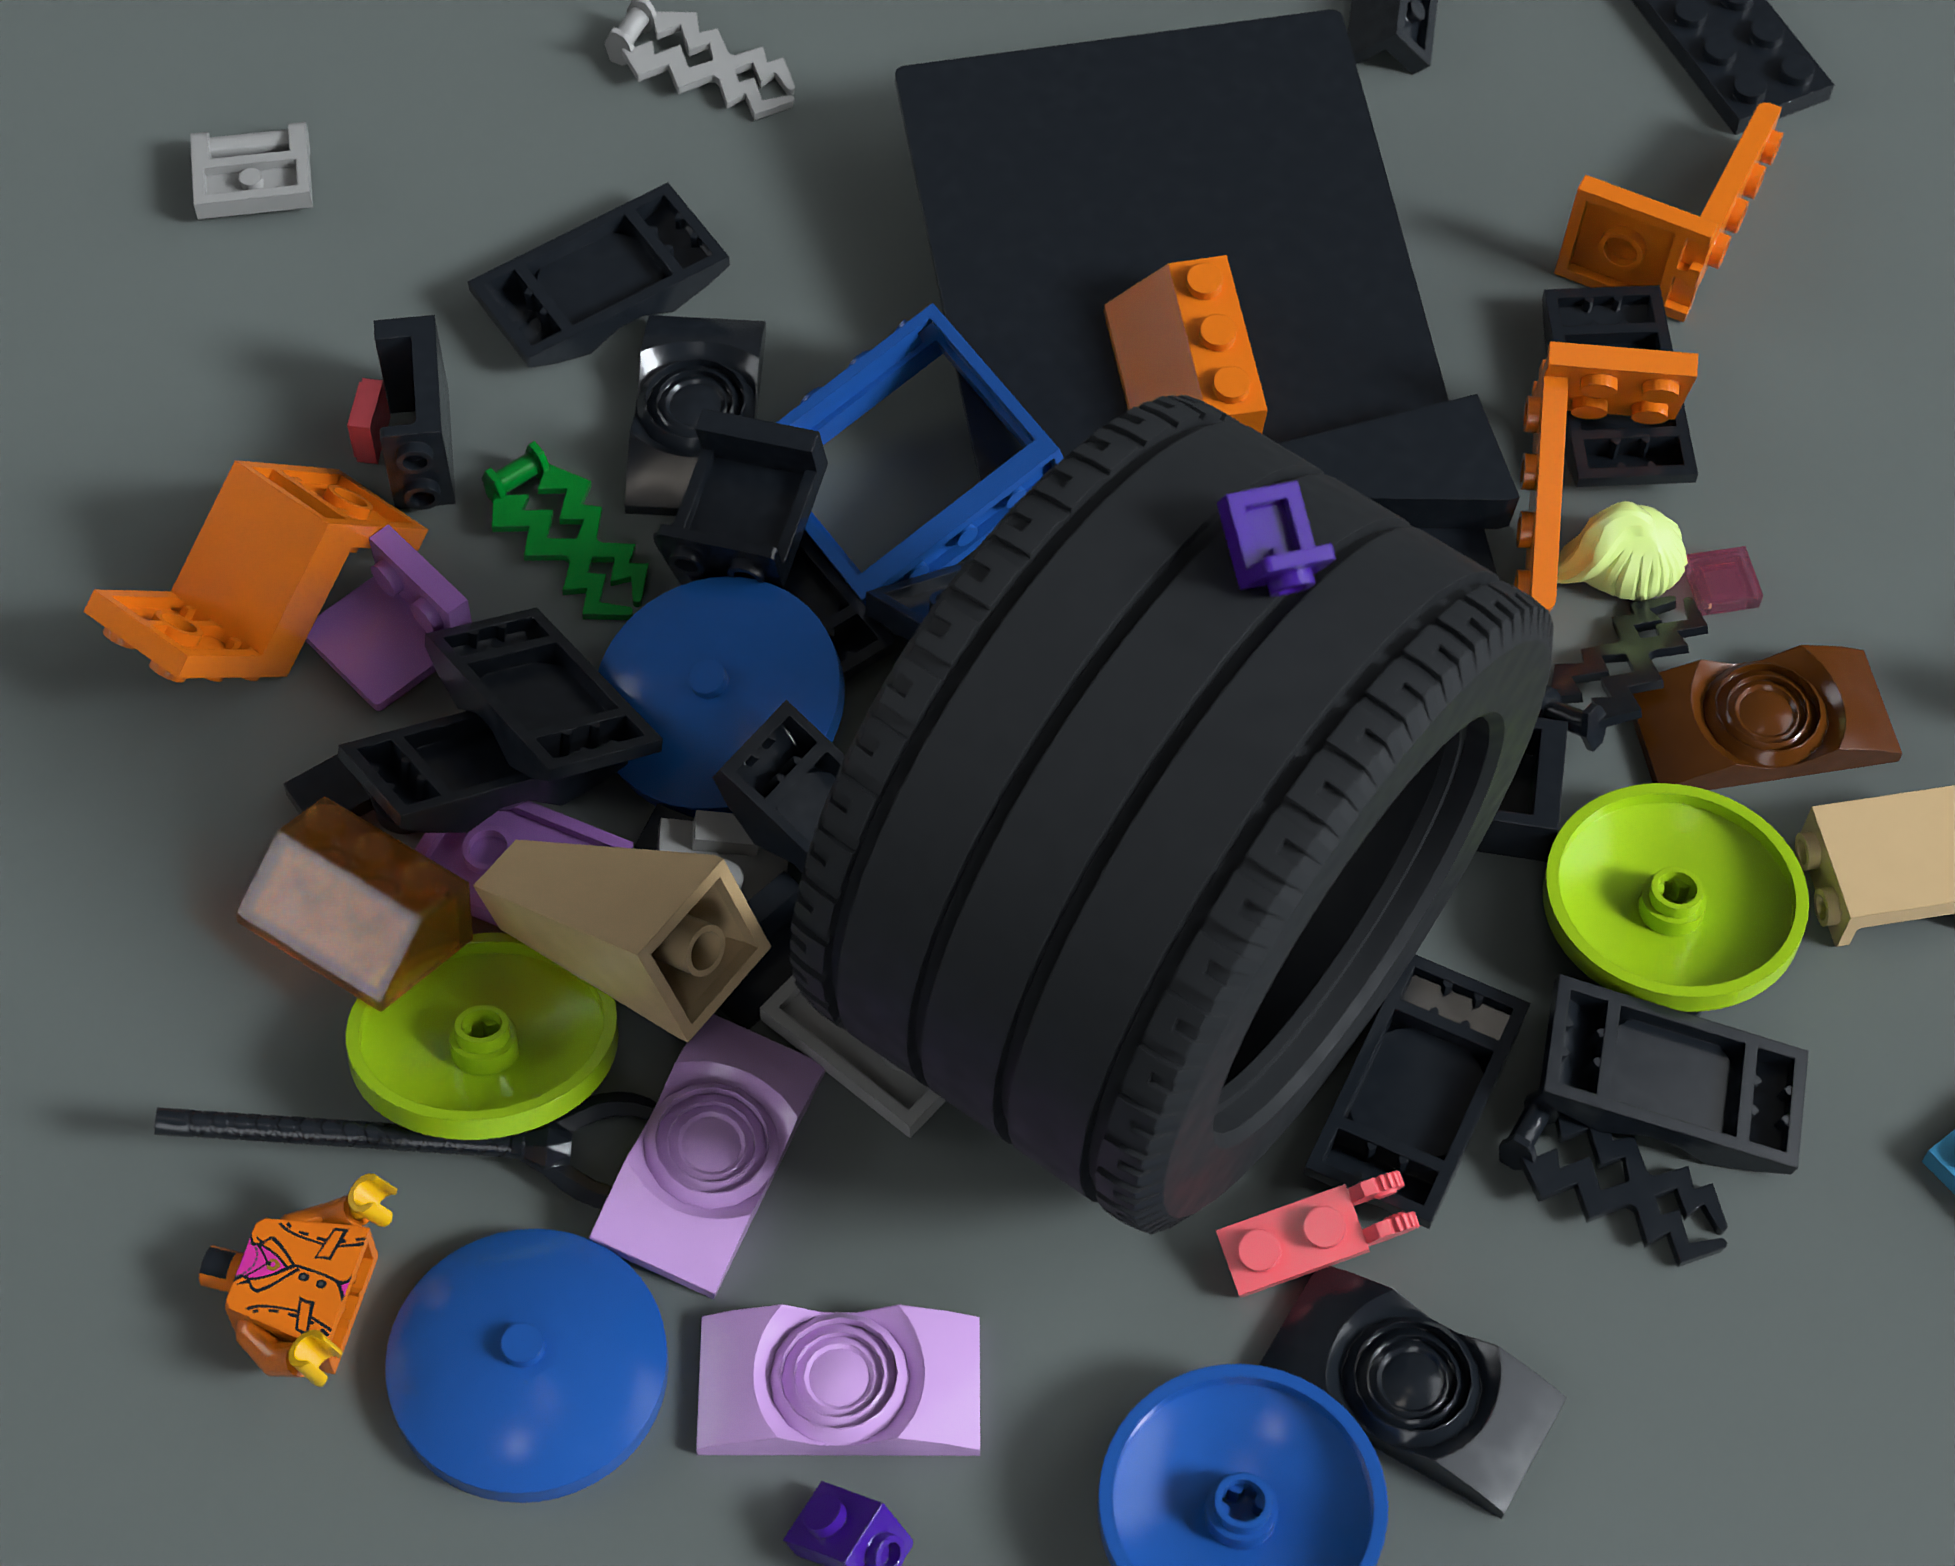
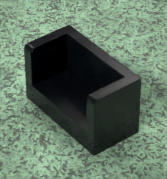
(1531, 807)

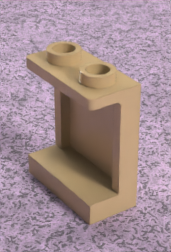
(1880, 859)

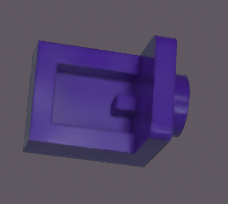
(1272, 539)
(847, 1530)

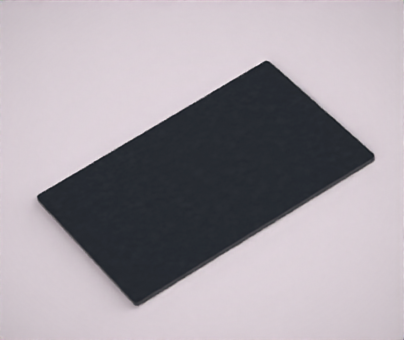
(1106, 158)

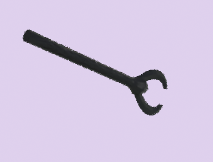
(541, 1148)

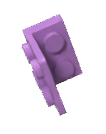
(381, 626)

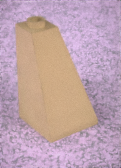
(635, 923)

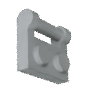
(251, 172)

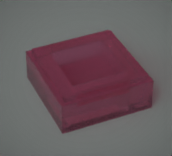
(1723, 581)

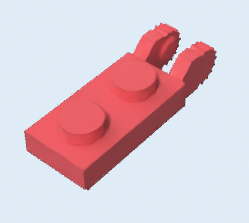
(1309, 1234)

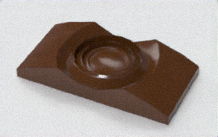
(1765, 719)

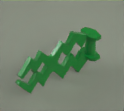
(579, 553)

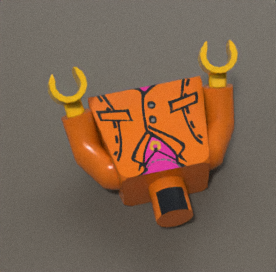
(302, 1281)

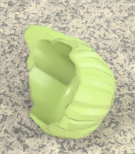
(1626, 553)

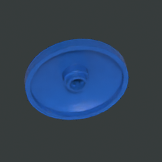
(709, 673)
(527, 1365)
(1241, 1475)

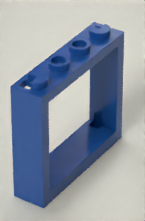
(971, 517)

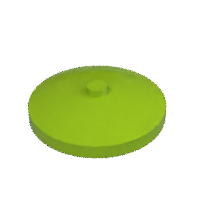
(1675, 896)
(484, 1044)

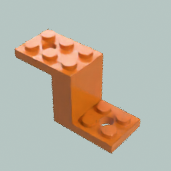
(252, 574)

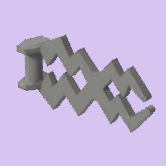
(720, 70)

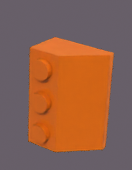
(1187, 337)

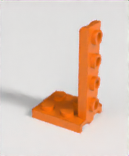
(1638, 241)
(1590, 385)

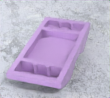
(707, 1155)
(839, 1382)

